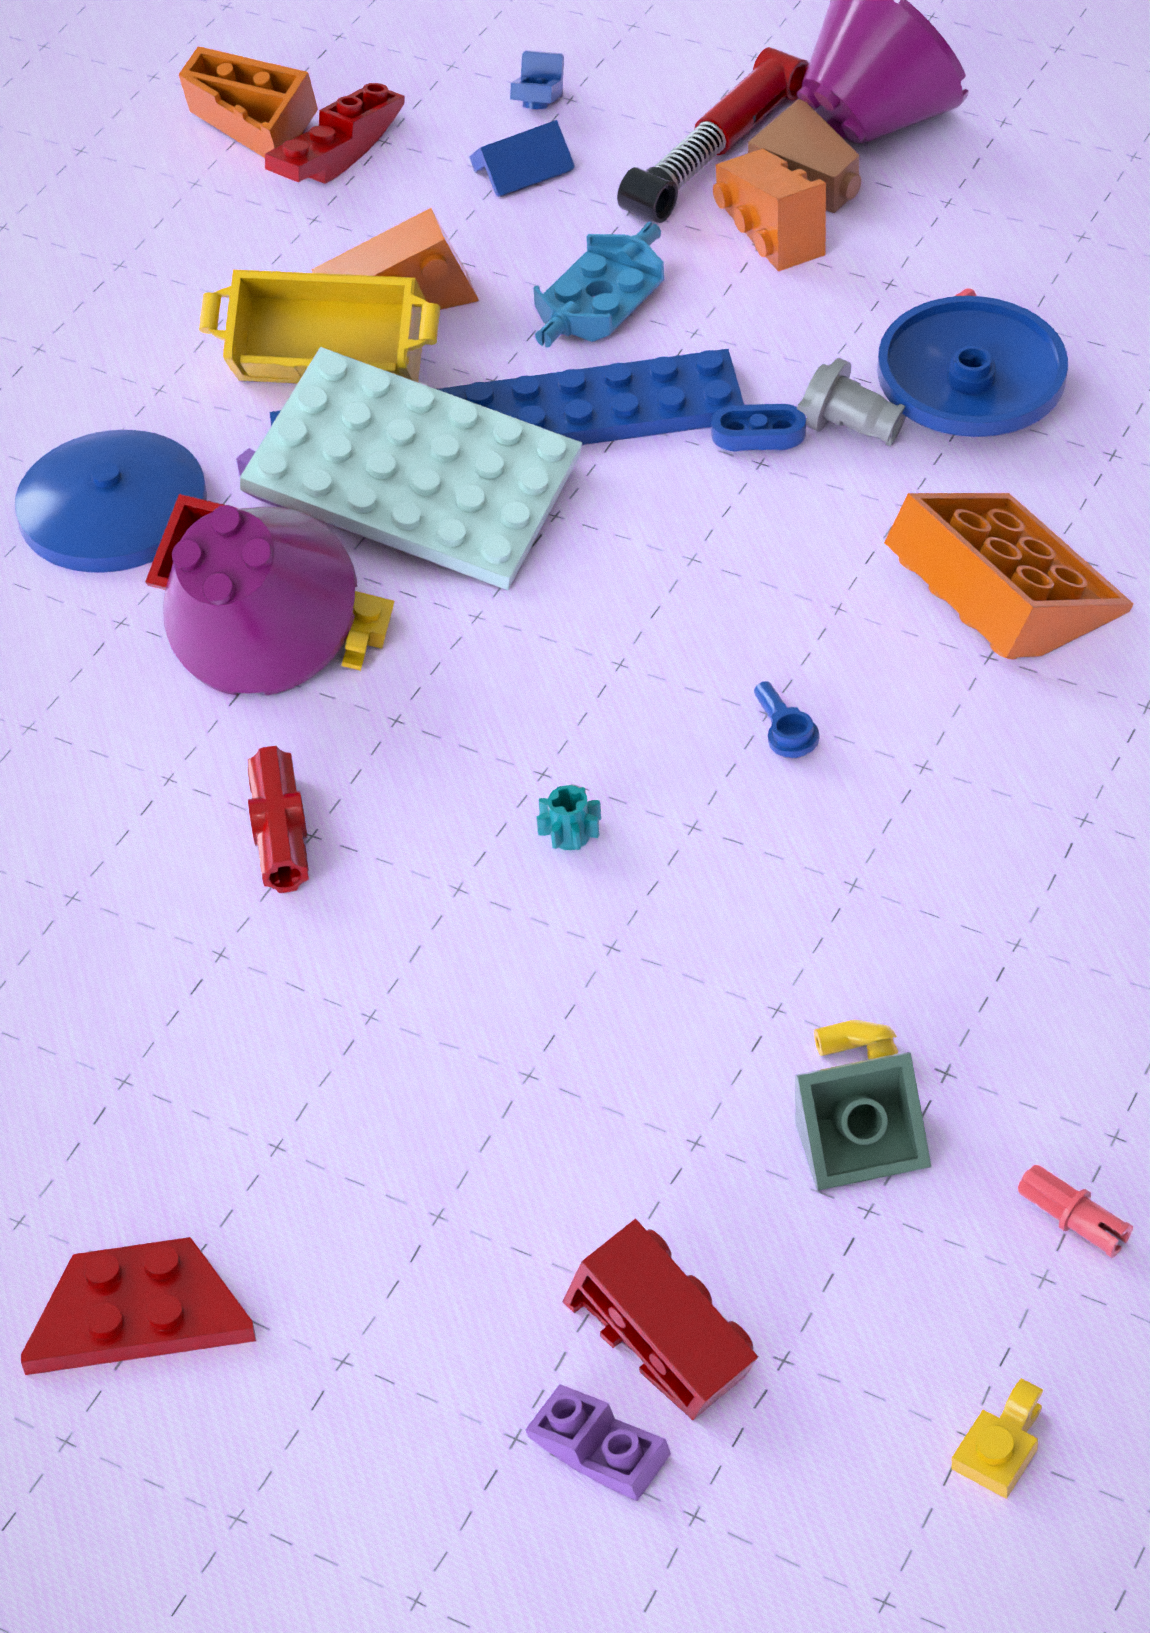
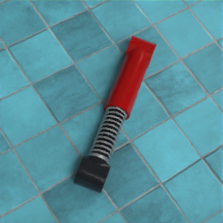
(655, 190)

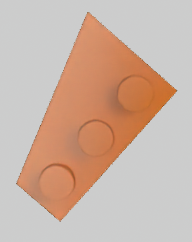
(248, 98)
(774, 207)

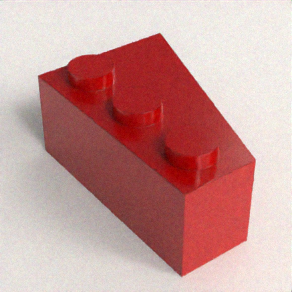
(662, 1318)

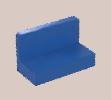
(524, 158)

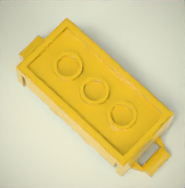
(285, 317)

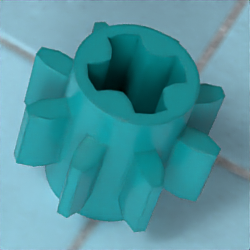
(569, 817)

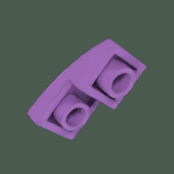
(592, 1441)

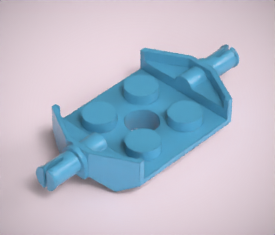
(614, 268)

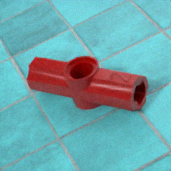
(277, 819)

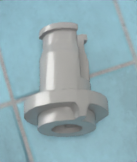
(845, 402)

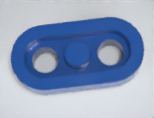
(758, 427)

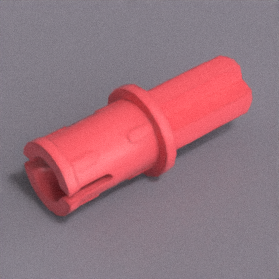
(1074, 1209)

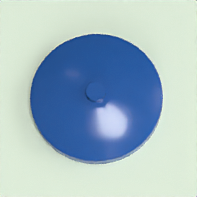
(972, 366)
(105, 499)

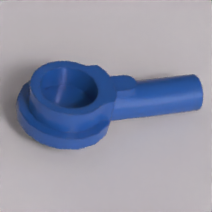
(792, 730)

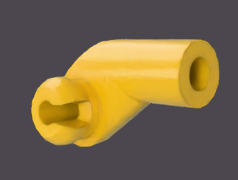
(855, 1034)

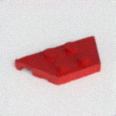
(135, 1307)

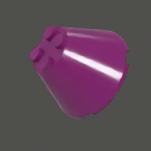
(880, 69)
(258, 599)

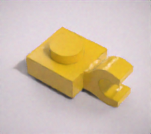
(368, 627)
(1000, 1448)

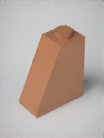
(814, 146)

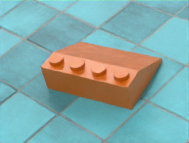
(1003, 571)

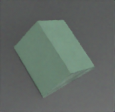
(861, 1121)

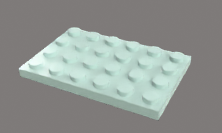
(412, 467)

